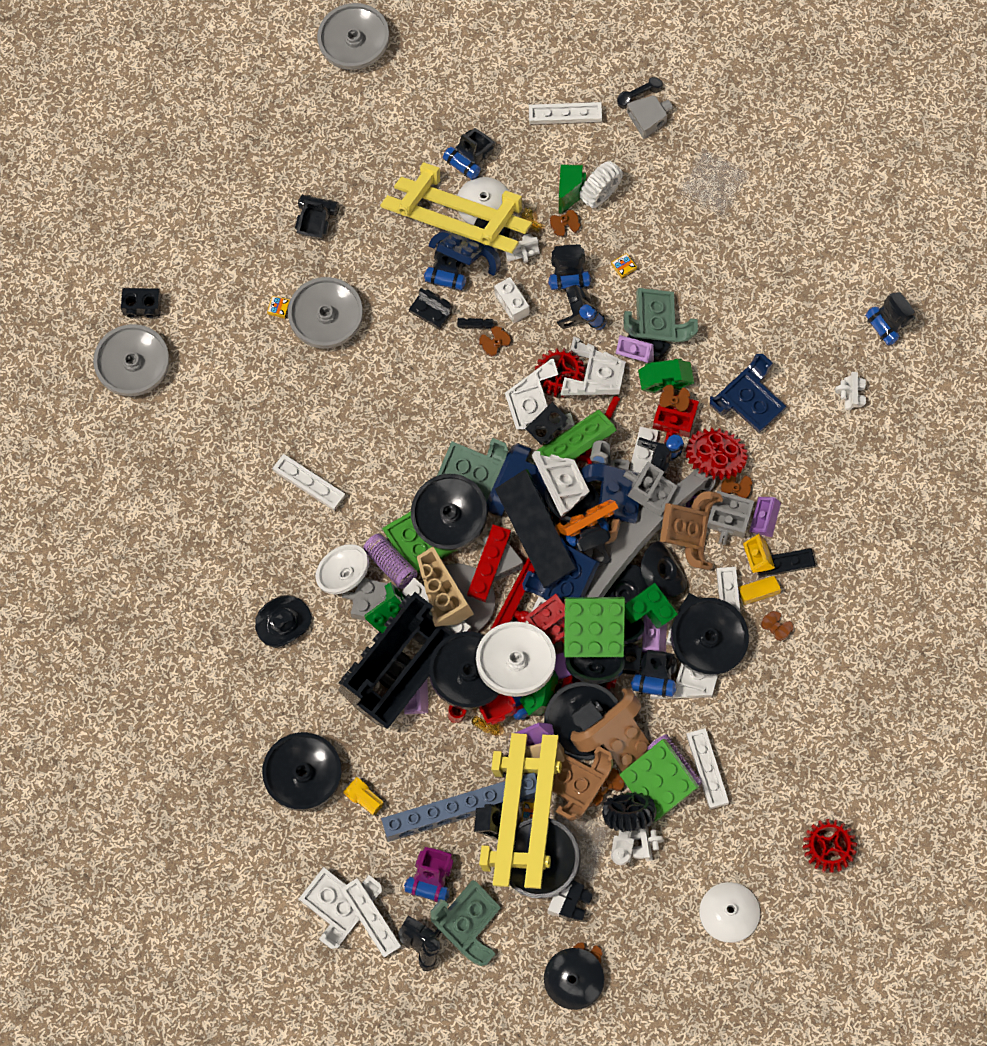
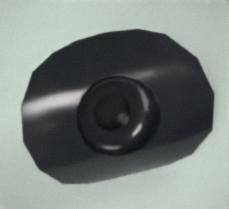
(662, 569)
(628, 584)
(282, 621)

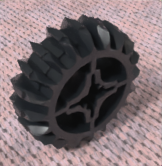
(629, 812)

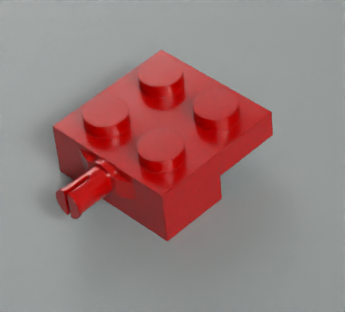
(675, 422)
(549, 618)

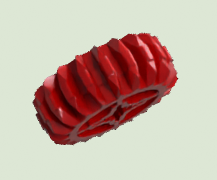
(561, 358)
(822, 841)

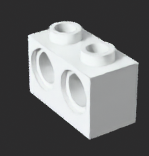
(511, 300)

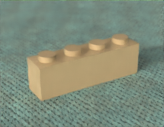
(442, 591)

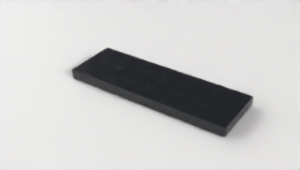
(536, 528)

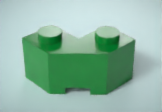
(657, 375)
(536, 703)

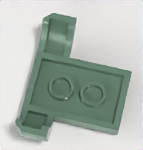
(657, 318)
(474, 465)
(466, 920)

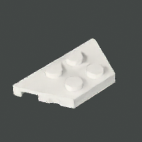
(562, 480)

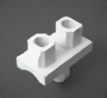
(525, 248)
(849, 391)
(622, 848)
(645, 851)

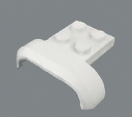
(329, 903)

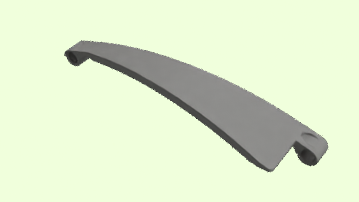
(634, 536)

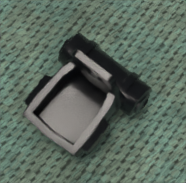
(315, 216)
(422, 940)

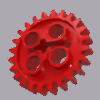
(716, 453)

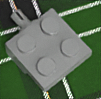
(651, 488)
(730, 516)
(366, 597)

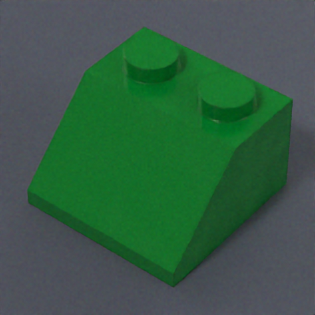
(570, 185)

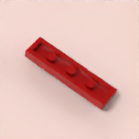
(489, 563)

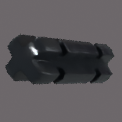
(475, 323)

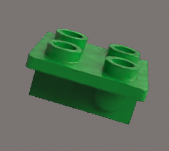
(381, 613)

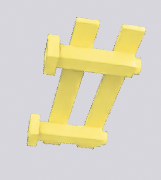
(497, 218)
(515, 766)

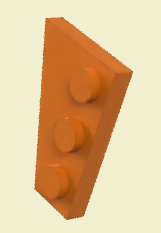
(578, 522)

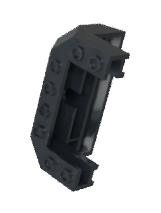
(391, 666)

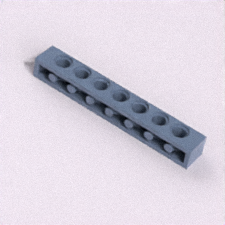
(451, 809)

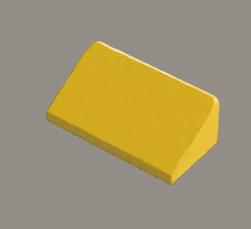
(758, 554)
(759, 590)

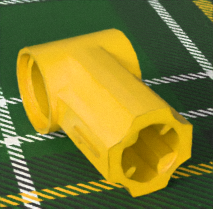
(359, 793)

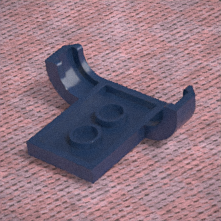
(465, 249)
(749, 396)
(514, 464)
(613, 487)
(573, 585)

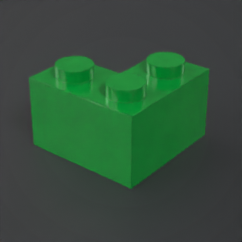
(650, 602)

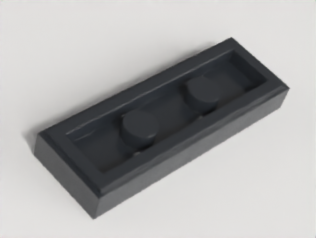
(790, 562)

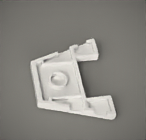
(602, 374)
(528, 400)
(690, 683)

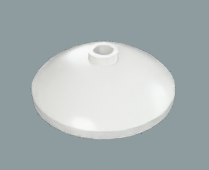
(482, 186)
(342, 569)
(725, 925)

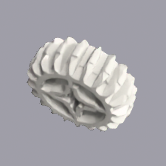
(601, 184)

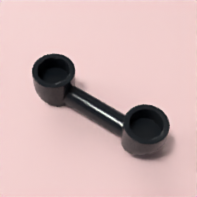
(654, 85)

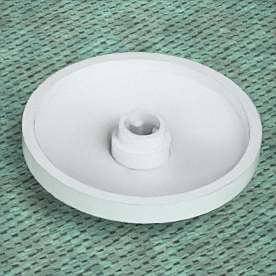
(515, 659)

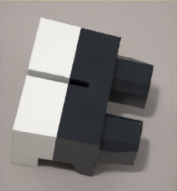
(566, 903)

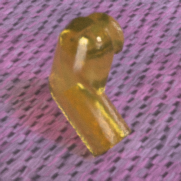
(527, 215)
(482, 725)

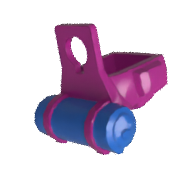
(430, 876)

